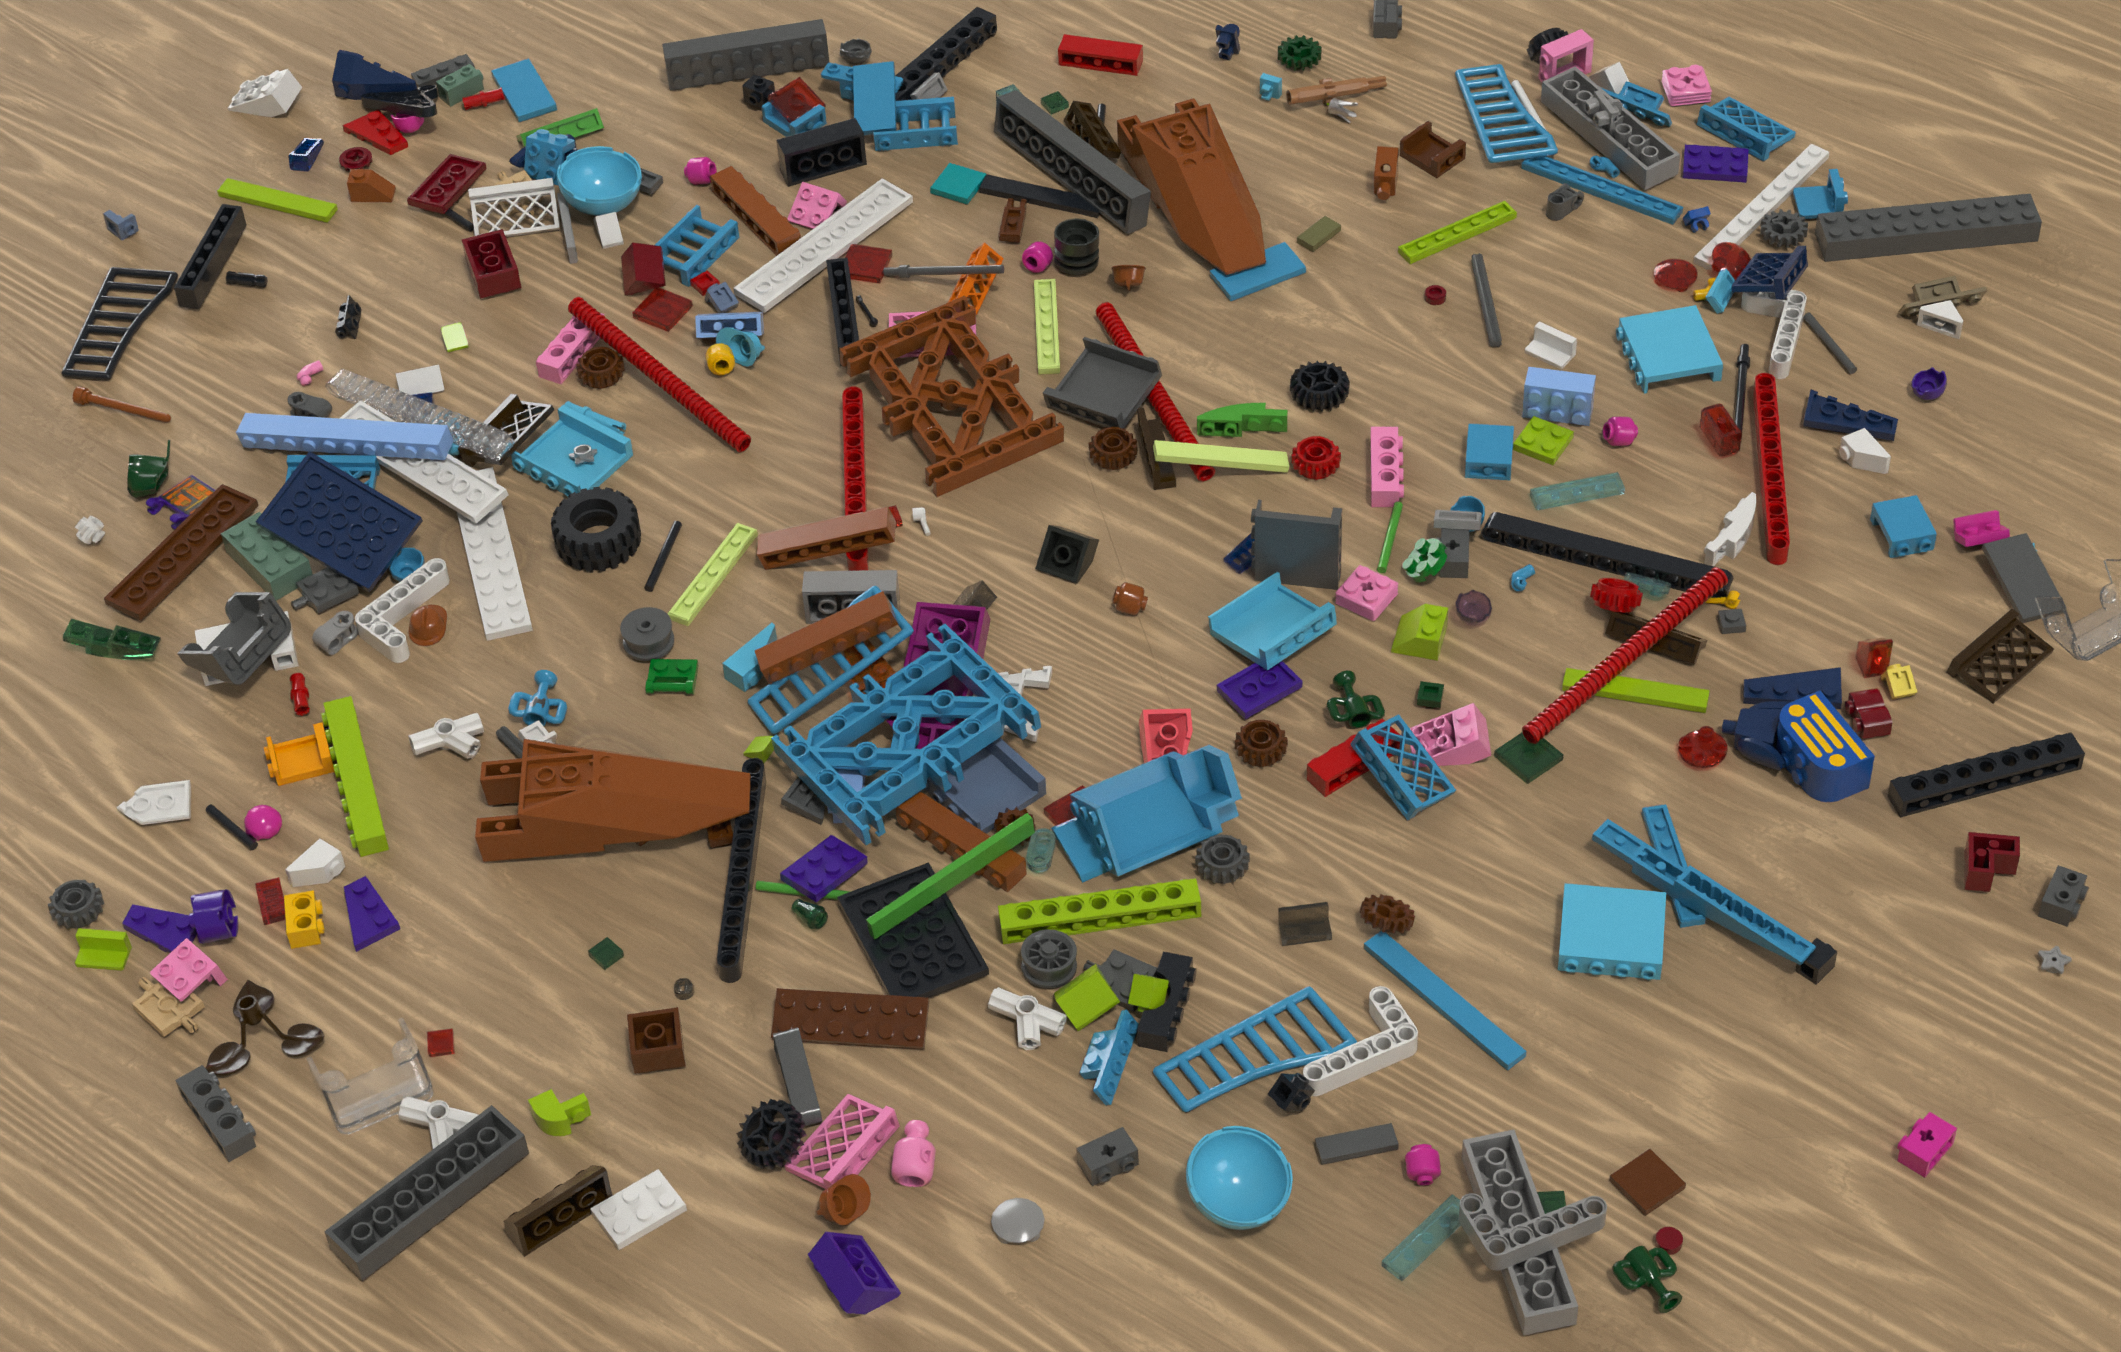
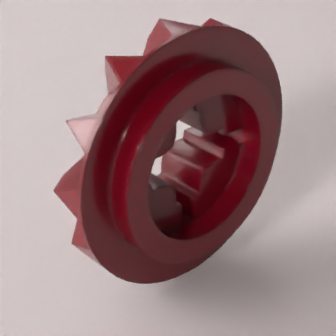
(348, 158)

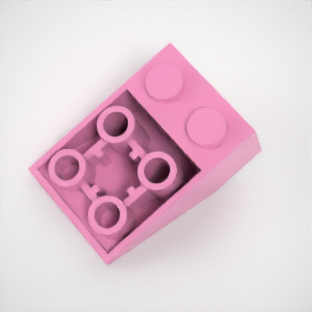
(1454, 737)

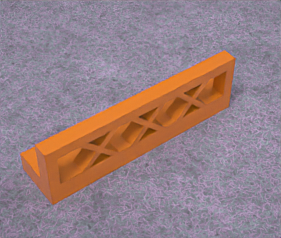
(965, 283)

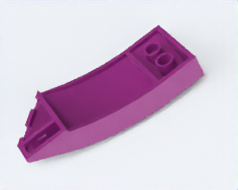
(971, 625)

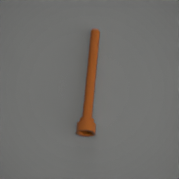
(83, 396)

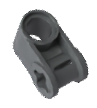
(1563, 202)
(309, 406)

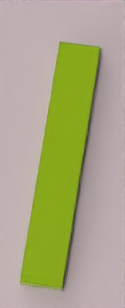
(277, 200)
(1457, 232)
(1646, 692)

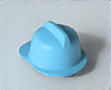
(744, 345)

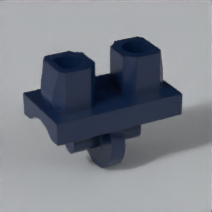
(1227, 40)

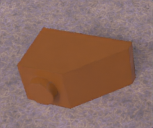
(368, 186)

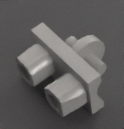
(1603, 109)

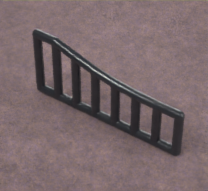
(127, 332)

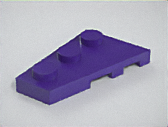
(368, 914)
(159, 926)

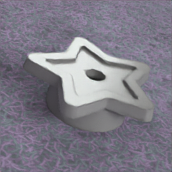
(583, 453)
(2054, 966)

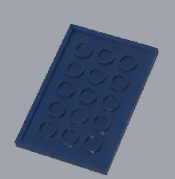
(339, 521)

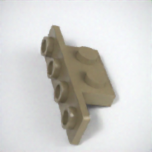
(1940, 291)

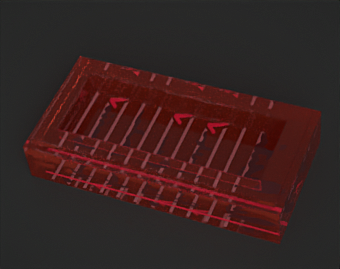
(271, 900)

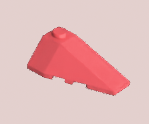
(1164, 732)

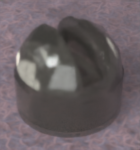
(689, 988)

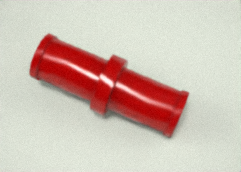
(483, 98)
(299, 694)

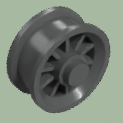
(647, 633)
(1049, 958)

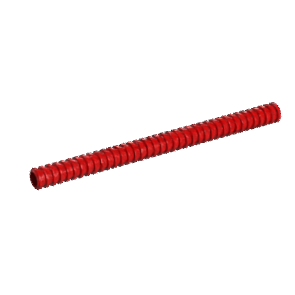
(659, 374)
(1158, 396)
(1624, 655)

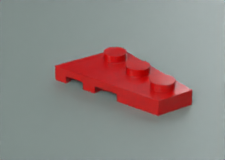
(377, 130)

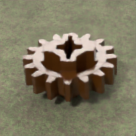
(1387, 914)

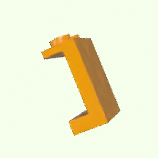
(299, 757)

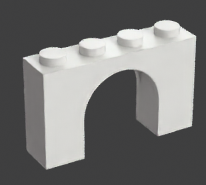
(283, 656)

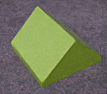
(1086, 997)

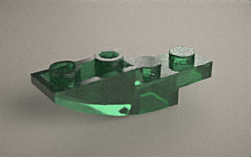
(116, 644)

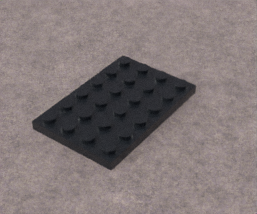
(923, 952)

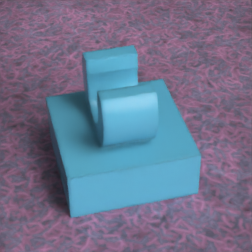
(1270, 86)

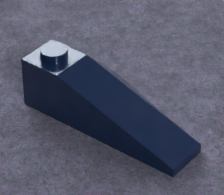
(357, 77)

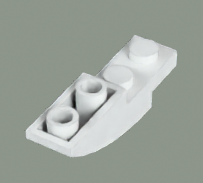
(1735, 532)

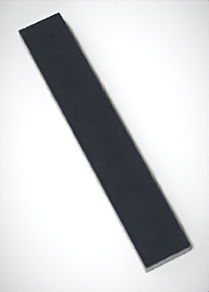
(1038, 195)

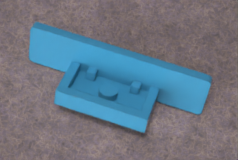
(844, 76)
(1642, 103)
(1108, 1056)

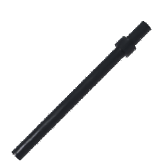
(1743, 364)

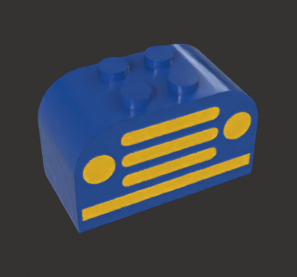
(1822, 749)

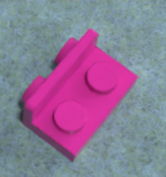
(1979, 528)

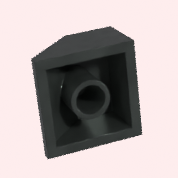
(1066, 553)

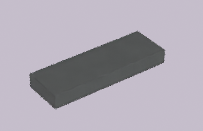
(1356, 1143)

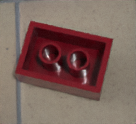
(491, 263)

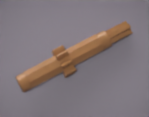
(1328, 90)

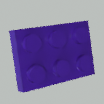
(1715, 163)
(1258, 688)
(823, 868)

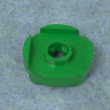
(1425, 559)

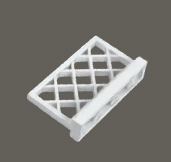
(516, 192)

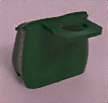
(146, 473)

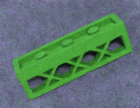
(574, 125)

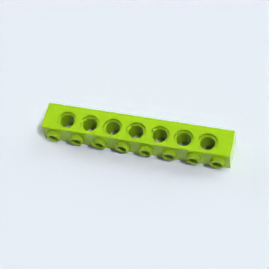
(1101, 910)

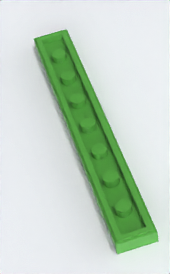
(950, 876)

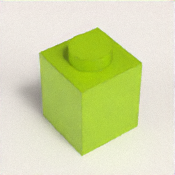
(1147, 992)

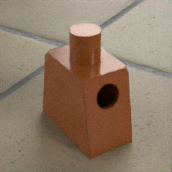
(1386, 181)

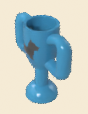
(539, 704)

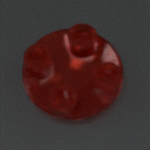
(1730, 257)
(1675, 274)
(1702, 748)

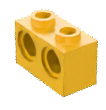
(303, 920)

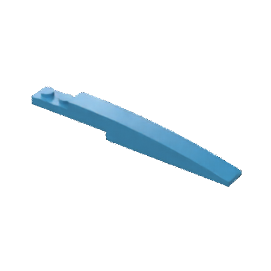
(1702, 894)

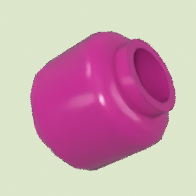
(699, 170)
(1037, 257)
(1620, 431)
(1423, 1164)

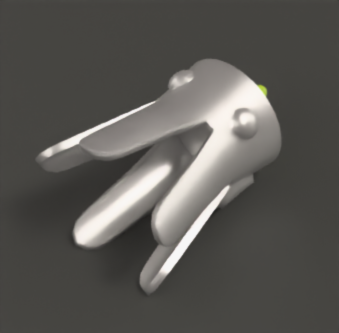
(1336, 107)

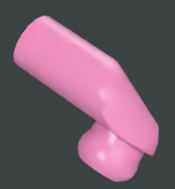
(307, 371)

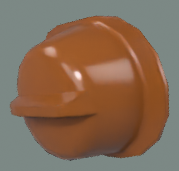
(1128, 275)
(427, 625)
(845, 1200)

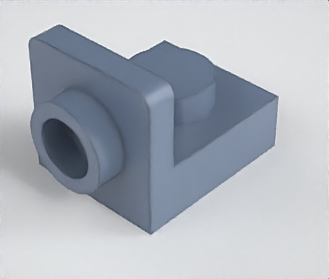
(120, 226)
(721, 297)

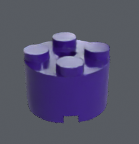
(213, 916)

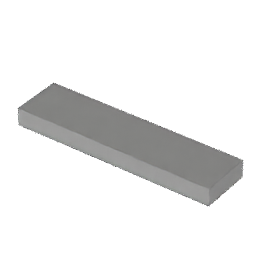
(567, 229)

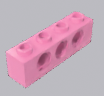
(563, 352)
(1385, 466)

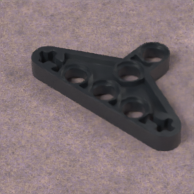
(414, 103)

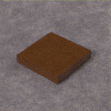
(1647, 1182)

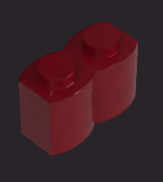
(1869, 713)

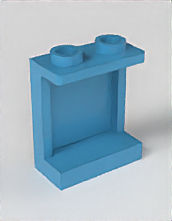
(811, 120)
(1489, 452)
(1904, 526)

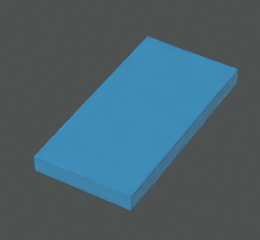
(524, 90)
(875, 97)
(1279, 266)

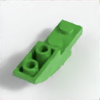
(1241, 417)

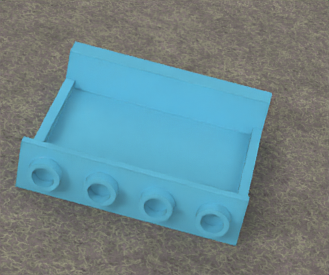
(1668, 346)
(549, 455)
(1270, 622)
(1612, 931)

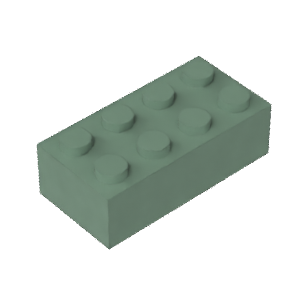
(265, 557)

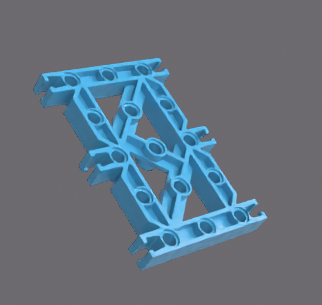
(908, 767)

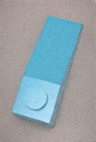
(743, 667)

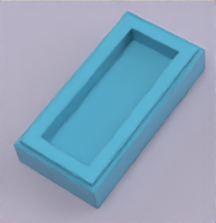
(1721, 291)

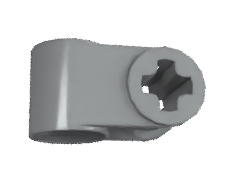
(335, 635)

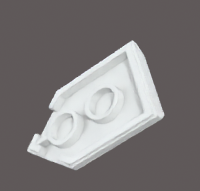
(159, 803)

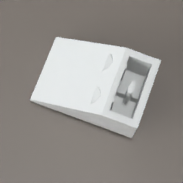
(267, 94)

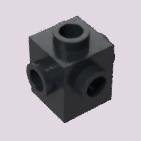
(757, 90)
(1291, 1092)

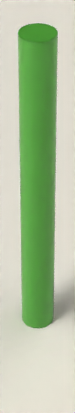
(1390, 536)
(786, 889)

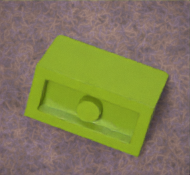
(102, 949)

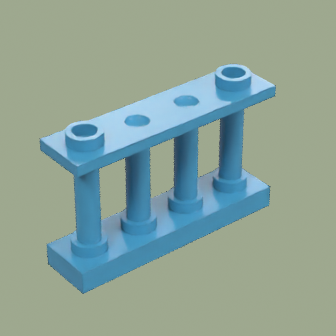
(923, 111)
(707, 254)

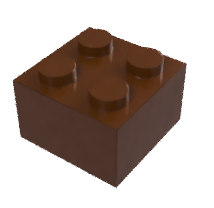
(656, 1040)

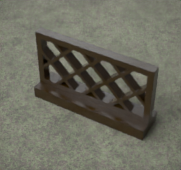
(507, 419)
(1982, 647)

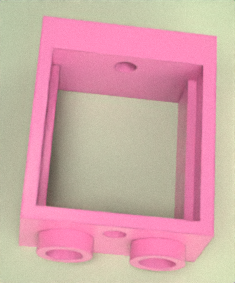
(1577, 43)

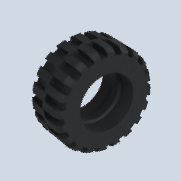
(598, 549)

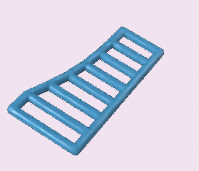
(1521, 114)
(830, 685)
(1252, 1073)

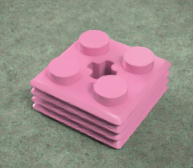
(1686, 85)
(1366, 593)

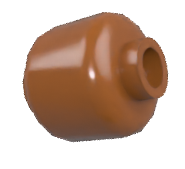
(1129, 598)

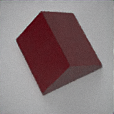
(642, 268)

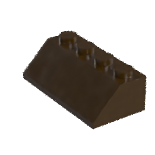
(558, 1209)

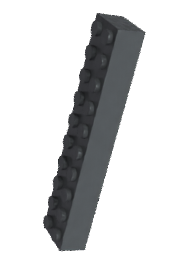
(1072, 161)
(1928, 227)

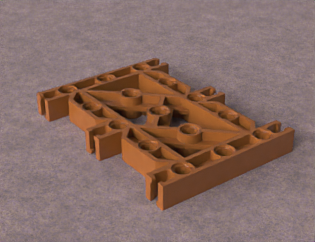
(995, 379)

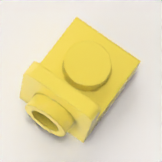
(1899, 681)

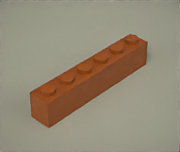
(754, 210)
(826, 538)
(826, 637)
(956, 837)

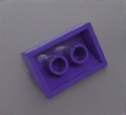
(852, 1272)

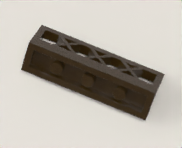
(1091, 128)
(1160, 472)
(1674, 644)

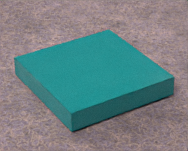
(958, 183)

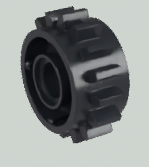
(1541, 39)

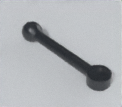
(873, 321)

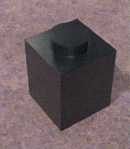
(1818, 963)

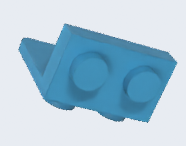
(545, 154)
(1821, 199)

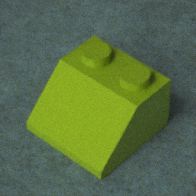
(1421, 632)

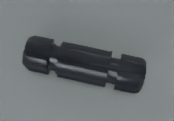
(246, 279)

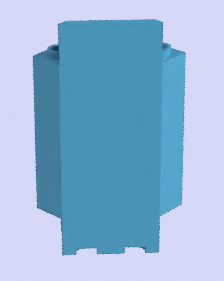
(1149, 812)

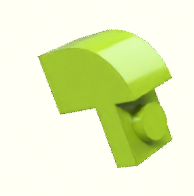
(556, 1117)

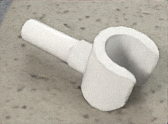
(919, 515)

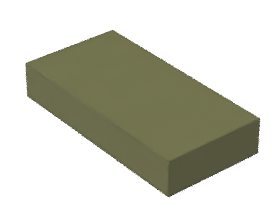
(1319, 233)

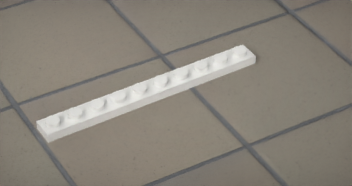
(1765, 202)

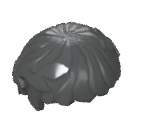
(855, 51)

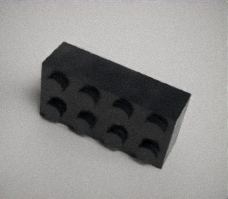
(821, 152)

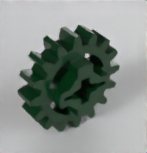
(1299, 52)

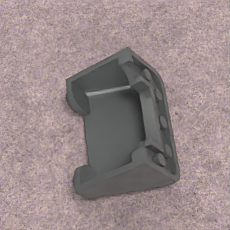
(245, 643)

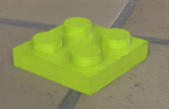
(1543, 440)

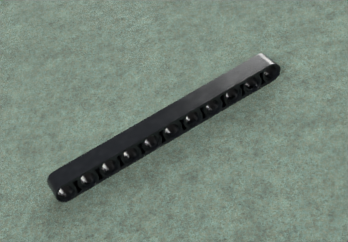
(1595, 552)
(741, 878)

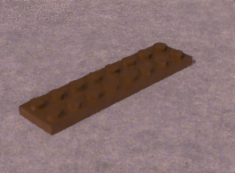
(180, 552)

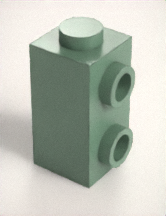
(460, 84)

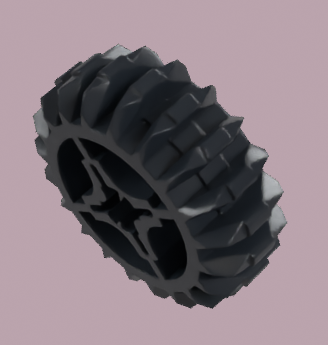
(1319, 386)
(778, 1136)

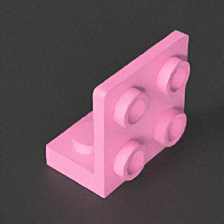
(814, 205)
(186, 969)

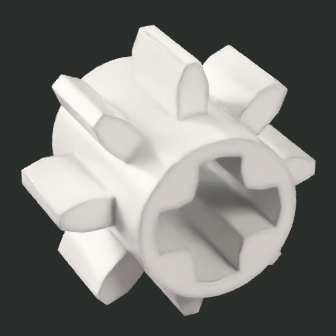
(90, 529)

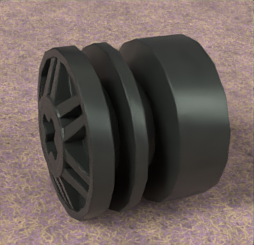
(1076, 246)

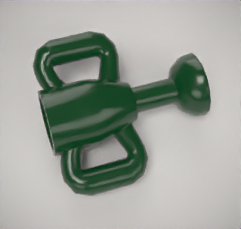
(1354, 705)
(1646, 1271)

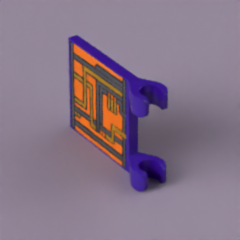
(182, 499)

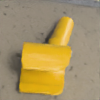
(1730, 601)

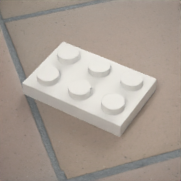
(638, 1209)

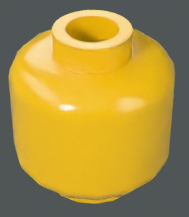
(720, 359)

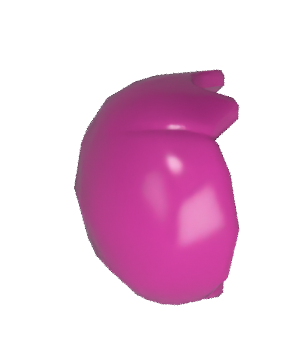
(407, 123)
(262, 822)

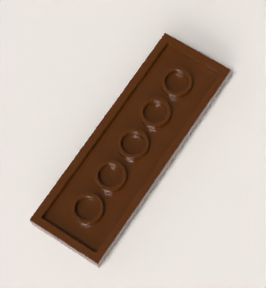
(852, 1018)

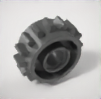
(1222, 859)
(76, 904)

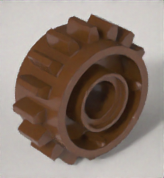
(600, 367)
(1113, 448)
(1261, 743)

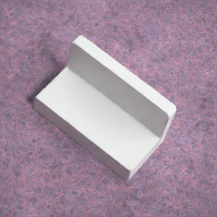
(1552, 346)
(420, 380)

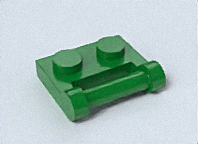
(672, 675)

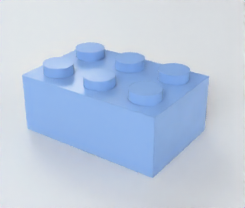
(1559, 396)

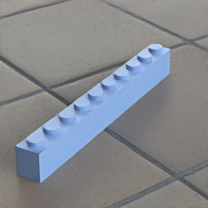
(345, 436)

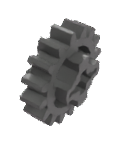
(1784, 228)

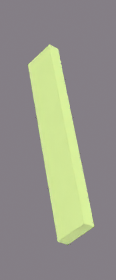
(1046, 326)
(1220, 456)
(712, 574)

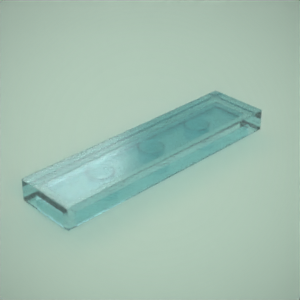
(1577, 491)
(1424, 1239)

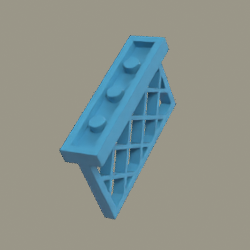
(1733, 130)
(351, 464)
(1389, 773)

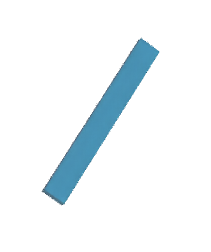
(1604, 188)
(1445, 1000)

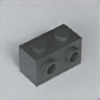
(2063, 896)

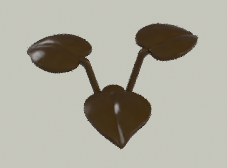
(250, 1009)

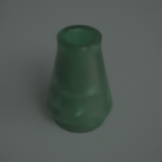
(811, 914)

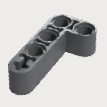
(797, 1075)

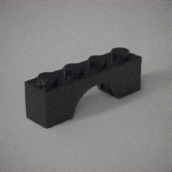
(1158, 1025)

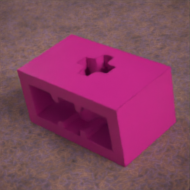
(1926, 1144)

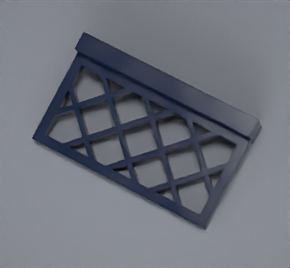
(1772, 272)

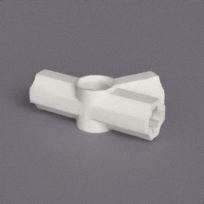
(450, 735)
(1028, 1023)
(426, 1114)

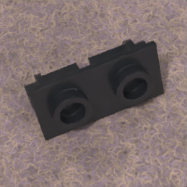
(348, 319)

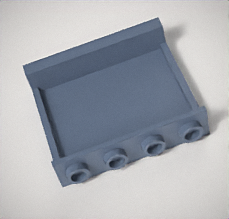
(991, 782)

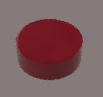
(1435, 295)
(1669, 1240)

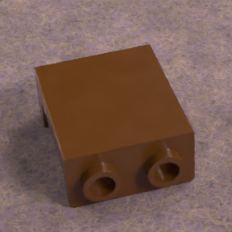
(1431, 151)

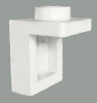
(537, 732)

